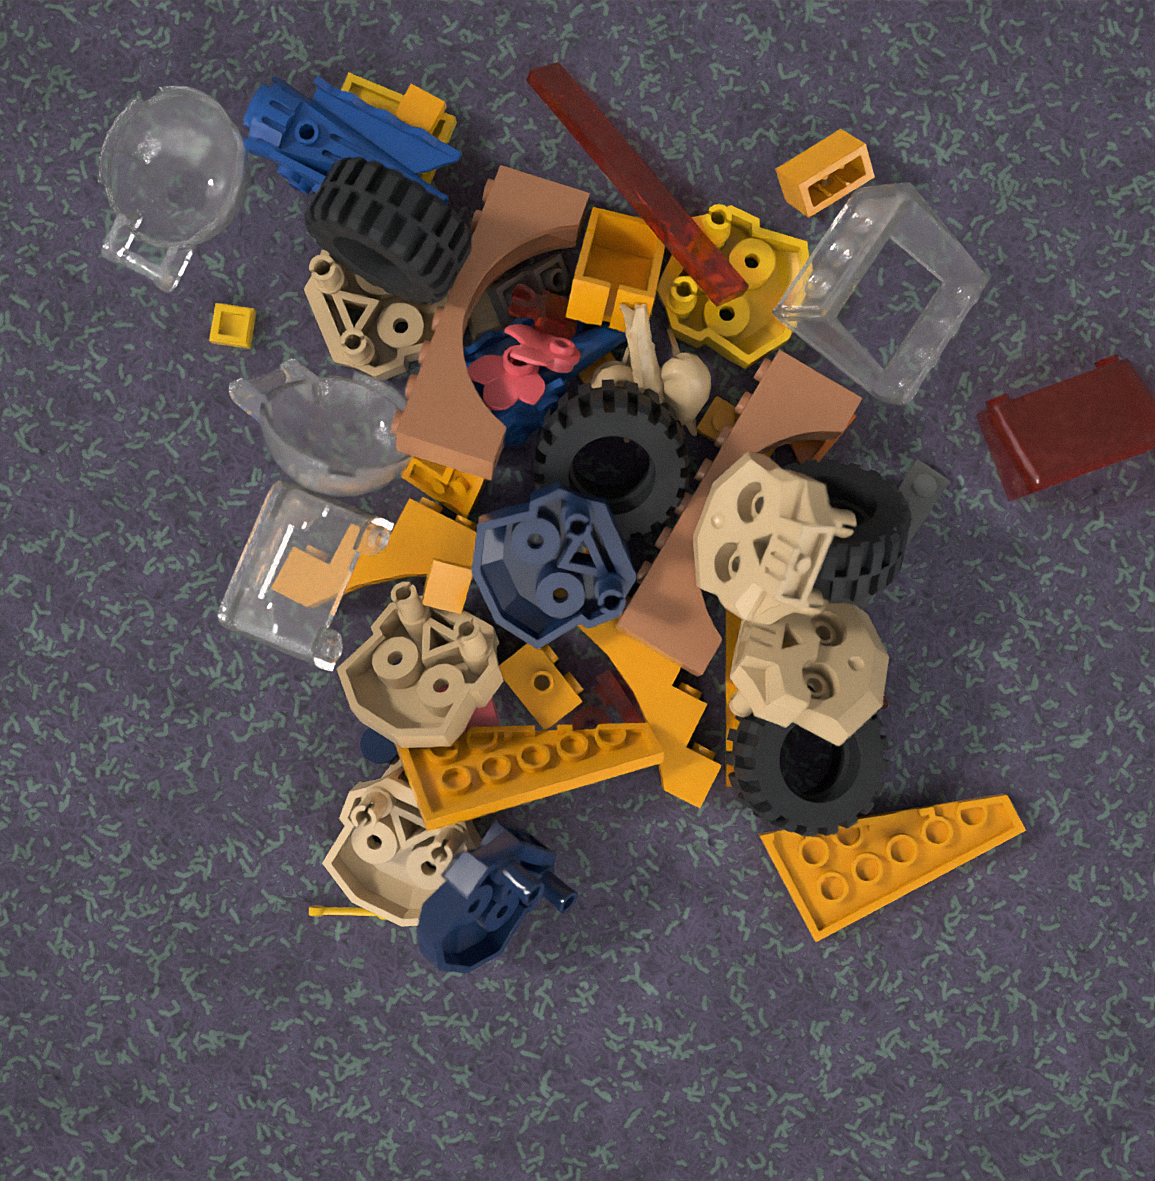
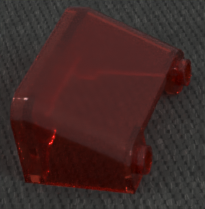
(1069, 427)

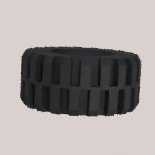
(388, 230)
(626, 414)
(877, 546)
(833, 802)

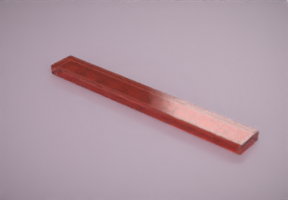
(638, 184)

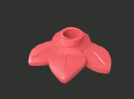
(543, 349)
(507, 380)

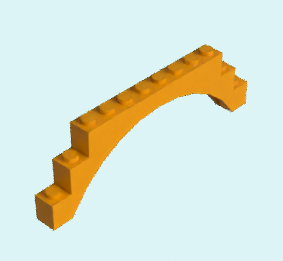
(669, 711)

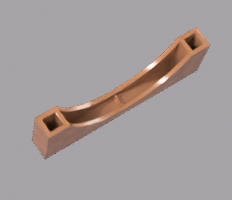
(786, 408)
(443, 410)

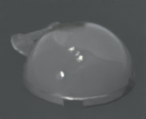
(172, 178)
(328, 429)

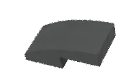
(544, 274)

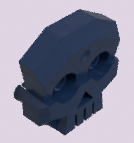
(521, 576)
(487, 898)

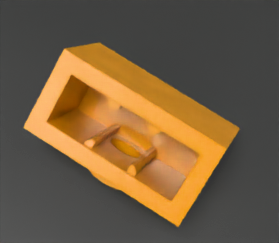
(825, 172)
(540, 684)

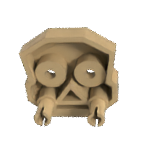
(372, 342)
(765, 539)
(436, 652)
(782, 658)
(393, 874)

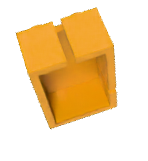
(615, 267)

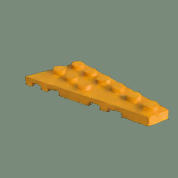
(516, 765)
(884, 857)

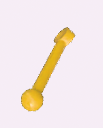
(316, 910)

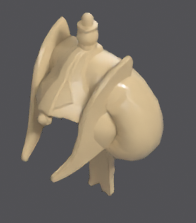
(680, 381)

